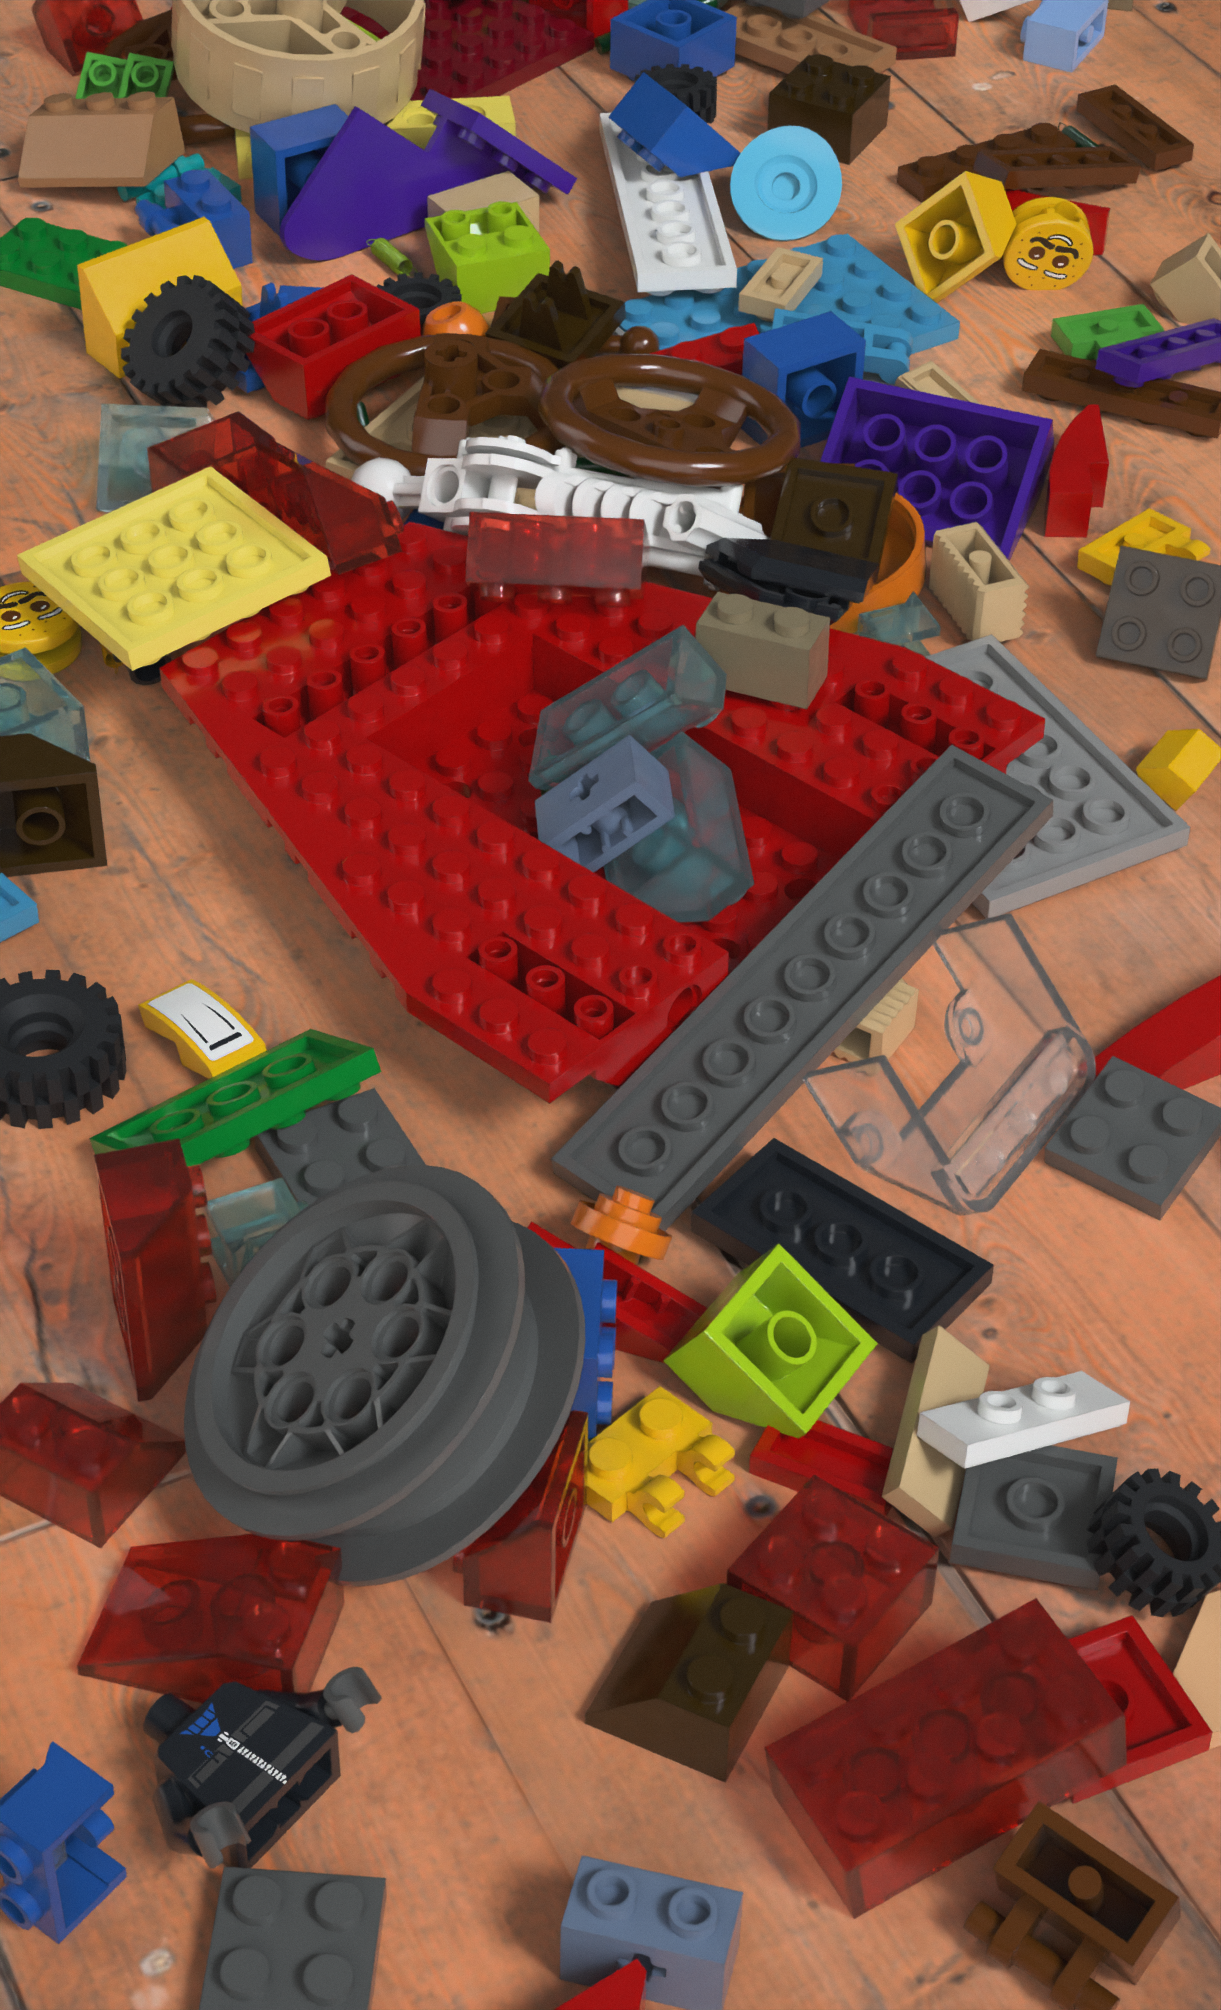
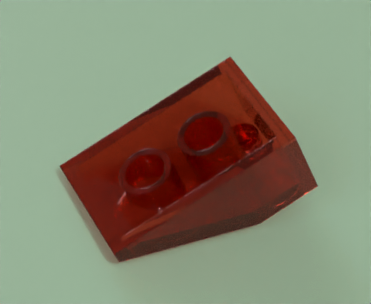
(218, 1615)

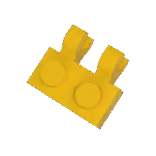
(1146, 532)
(640, 1451)

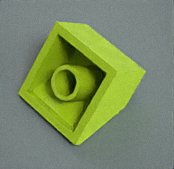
(771, 1347)

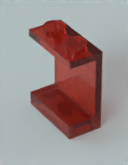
(909, 25)

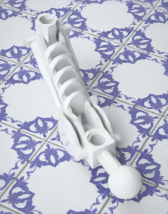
(491, 470)

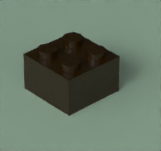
(835, 101)

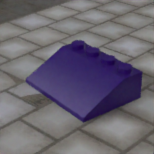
(950, 456)

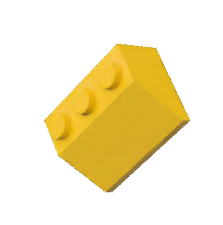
(122, 279)

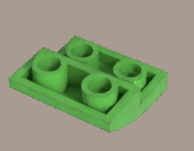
(124, 76)

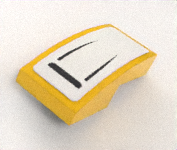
(203, 1026)

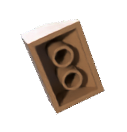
(100, 141)

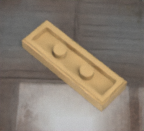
(919, 1477)

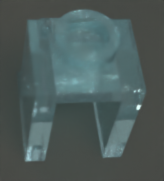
(900, 625)
(247, 1222)

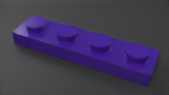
(1162, 353)

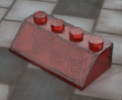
(330, 509)

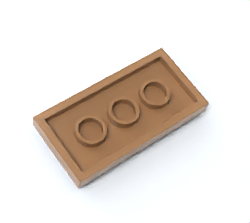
(784, 41)

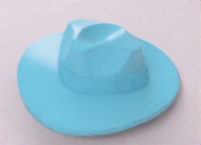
(786, 183)

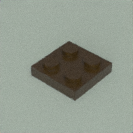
(835, 508)

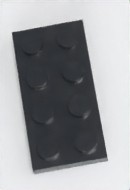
(862, 1251)

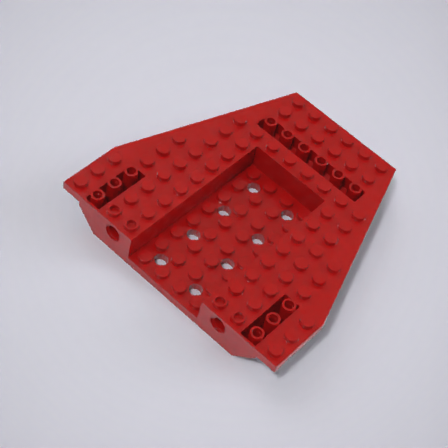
(394, 758)

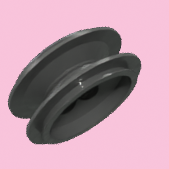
(386, 1373)

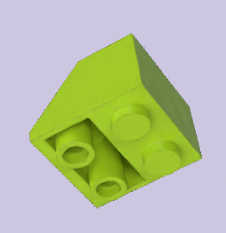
(487, 252)

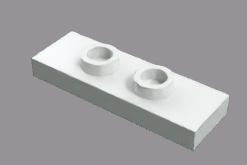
(1022, 1419)

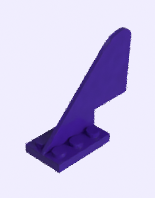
(379, 181)

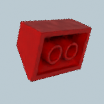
(314, 338)

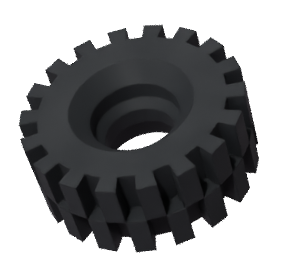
(207, 361)
(61, 1018)

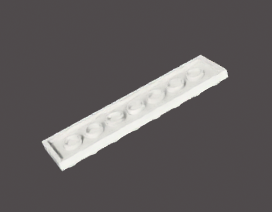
(668, 223)

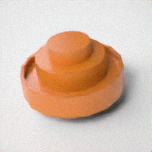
(623, 1224)

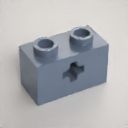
(606, 805)
(672, 1925)

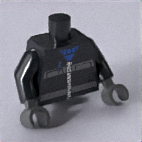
(248, 1763)

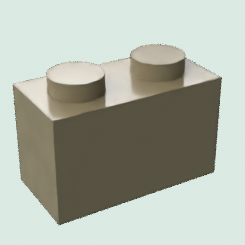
(766, 648)

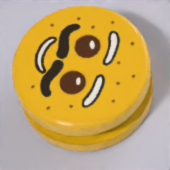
(1048, 245)
(38, 624)

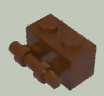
(1084, 1894)

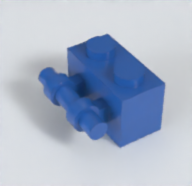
(198, 196)

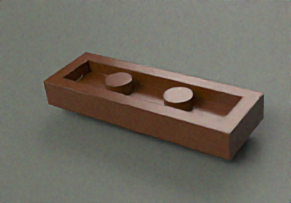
(1135, 127)

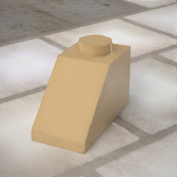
(1191, 282)

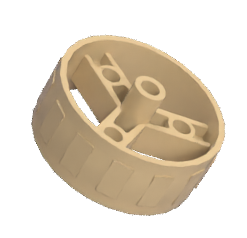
(294, 56)

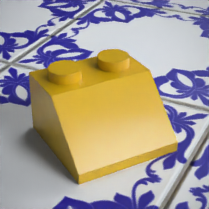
(956, 233)

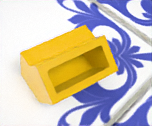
(1179, 765)

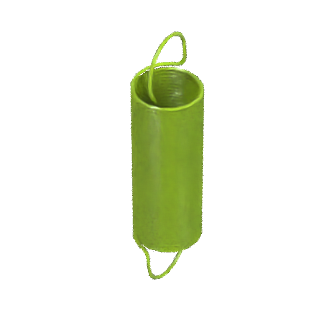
(391, 256)

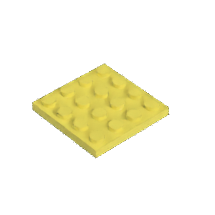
(173, 567)

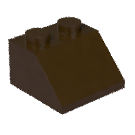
(47, 809)
(697, 1677)

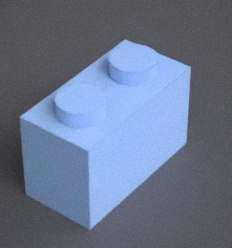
(1063, 32)

